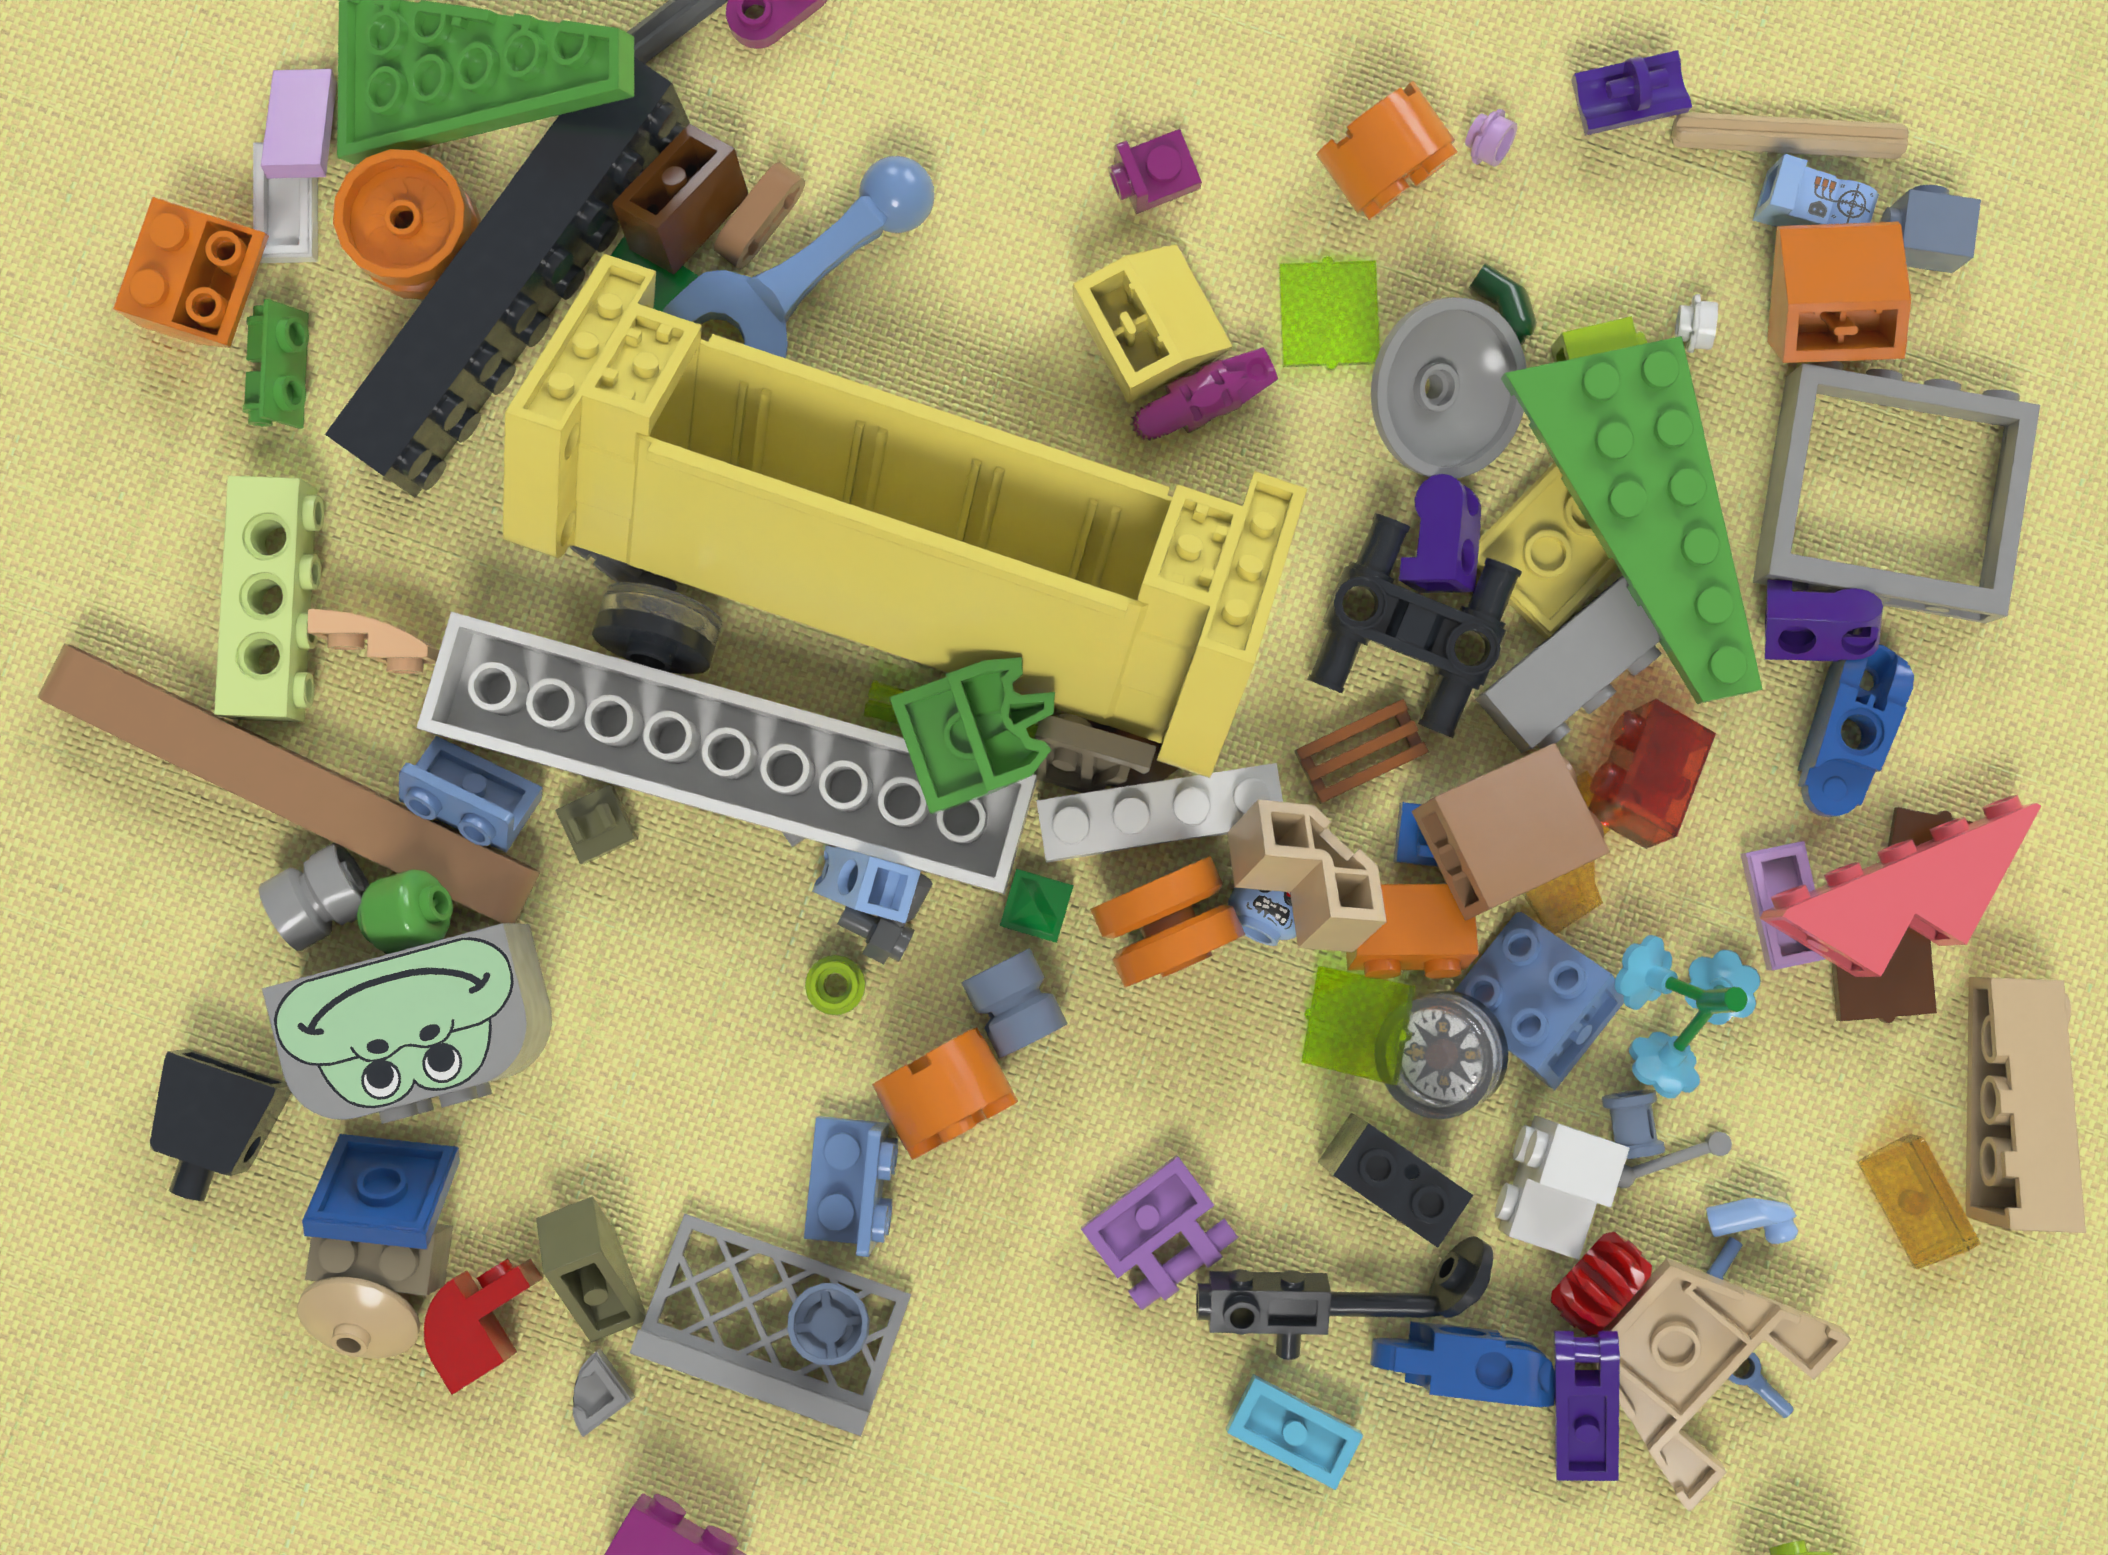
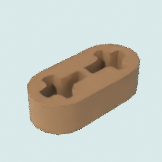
(759, 215)

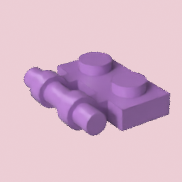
(1147, 1219)

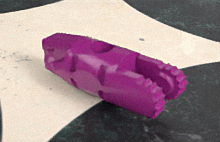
(1205, 395)

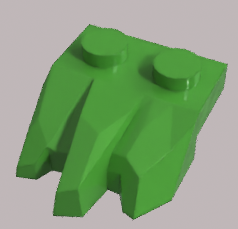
(972, 732)

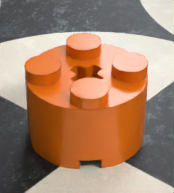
(1385, 148)
(944, 1093)

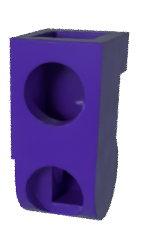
(1446, 538)
(1820, 624)

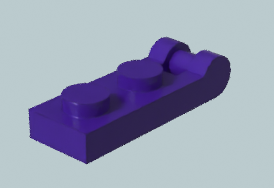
(1587, 1407)

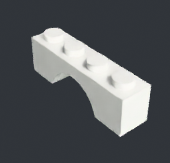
(1152, 812)

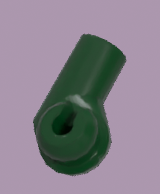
(1510, 298)

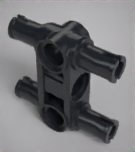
(1415, 625)

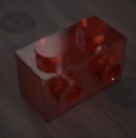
(1650, 773)

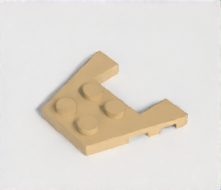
(1682, 1344)

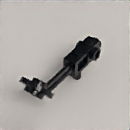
(1302, 1302)

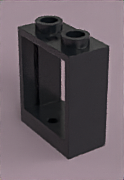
(1395, 1179)

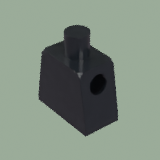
(212, 1118)

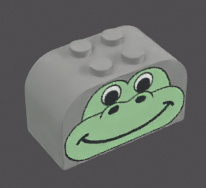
(413, 1025)

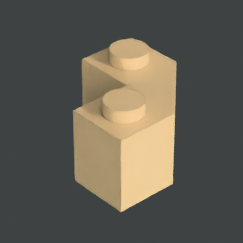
(1330, 887)

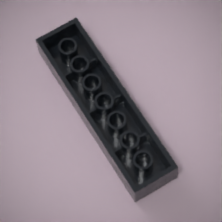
(505, 285)

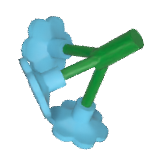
(1717, 988)

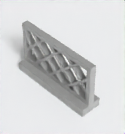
(745, 1372)

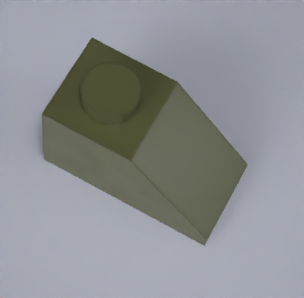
(589, 1269)

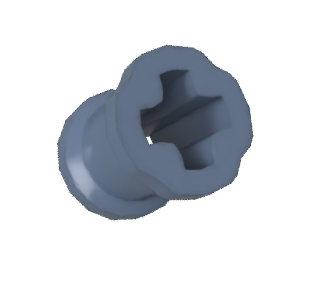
(1634, 1122)

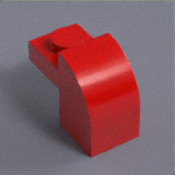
(462, 1329)

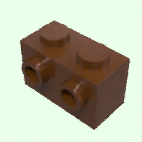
(681, 198)

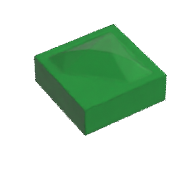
(1036, 905)

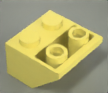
(1149, 319)

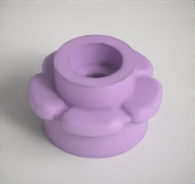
(1490, 137)

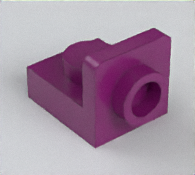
(1154, 171)

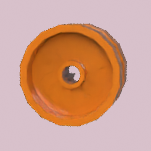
(403, 220)
(1168, 923)

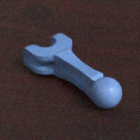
(892, 198)

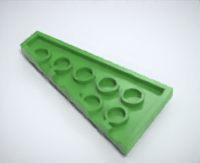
(457, 71)
(1644, 480)

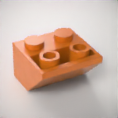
(190, 274)
(1839, 293)

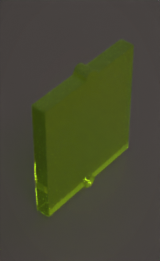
(1329, 313)
(1358, 1024)

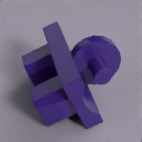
(1631, 92)

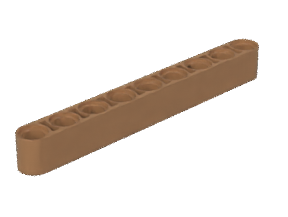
(285, 783)

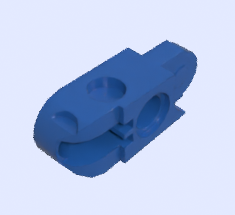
(1832, 773)
(1469, 1364)

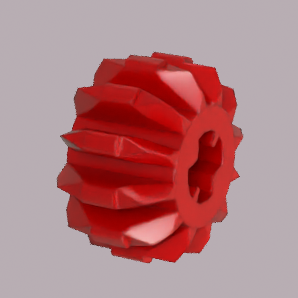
(1601, 1283)

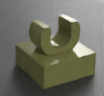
(596, 824)

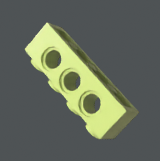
(252, 512)

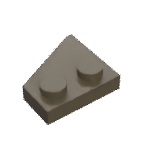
(1088, 757)

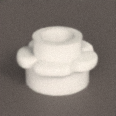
(1697, 324)

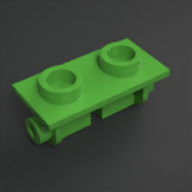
(279, 341)

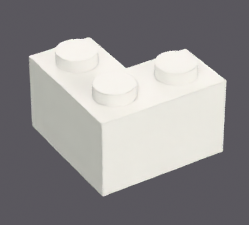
(1558, 1185)

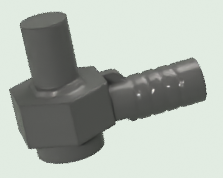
(885, 936)

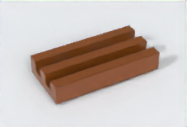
(1406, 730)

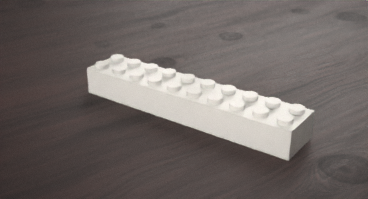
(712, 751)

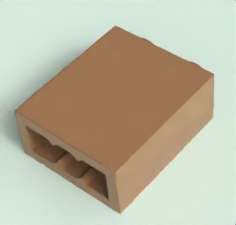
(1510, 831)

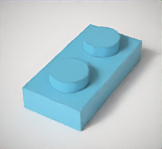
(1294, 1432)

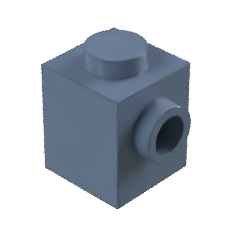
(1936, 227)

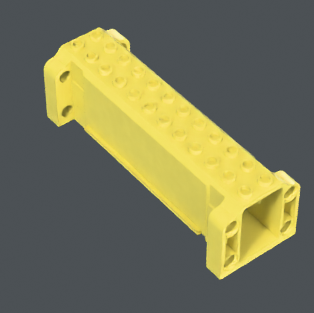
(892, 519)

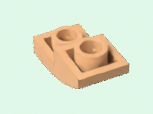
(385, 643)

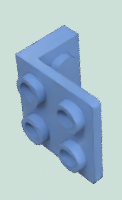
(1543, 996)
(847, 1182)

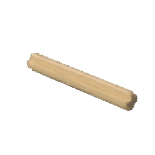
(1790, 135)

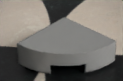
(598, 1393)

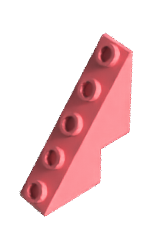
(1929, 887)

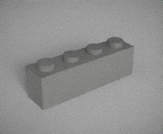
(1572, 669)

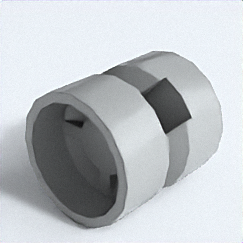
(307, 902)

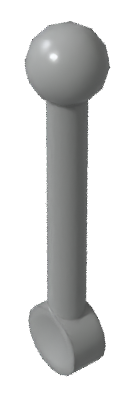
(1715, 1143)

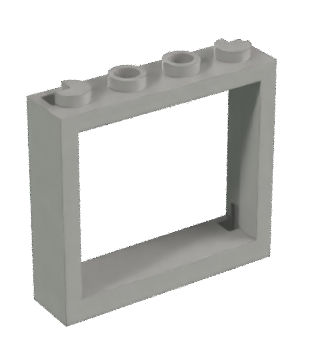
(1896, 589)

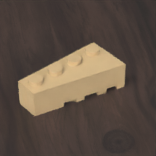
(2021, 1108)

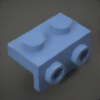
(468, 794)

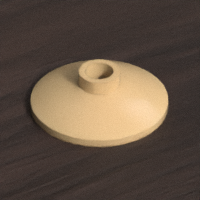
(358, 1317)

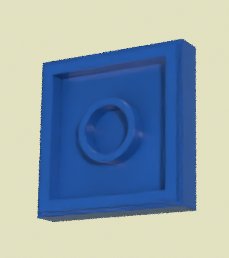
(381, 1191)

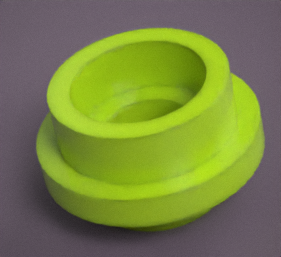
(816, 988)

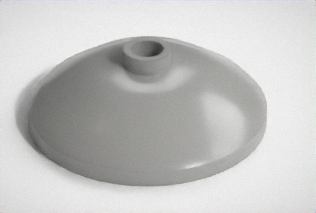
(1468, 409)

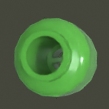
(404, 911)

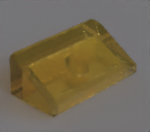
(1918, 1201)

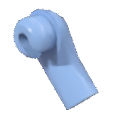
(1754, 1213)

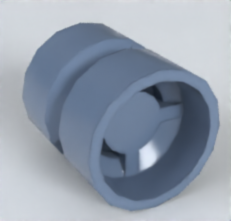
(1014, 1003)
(828, 1324)

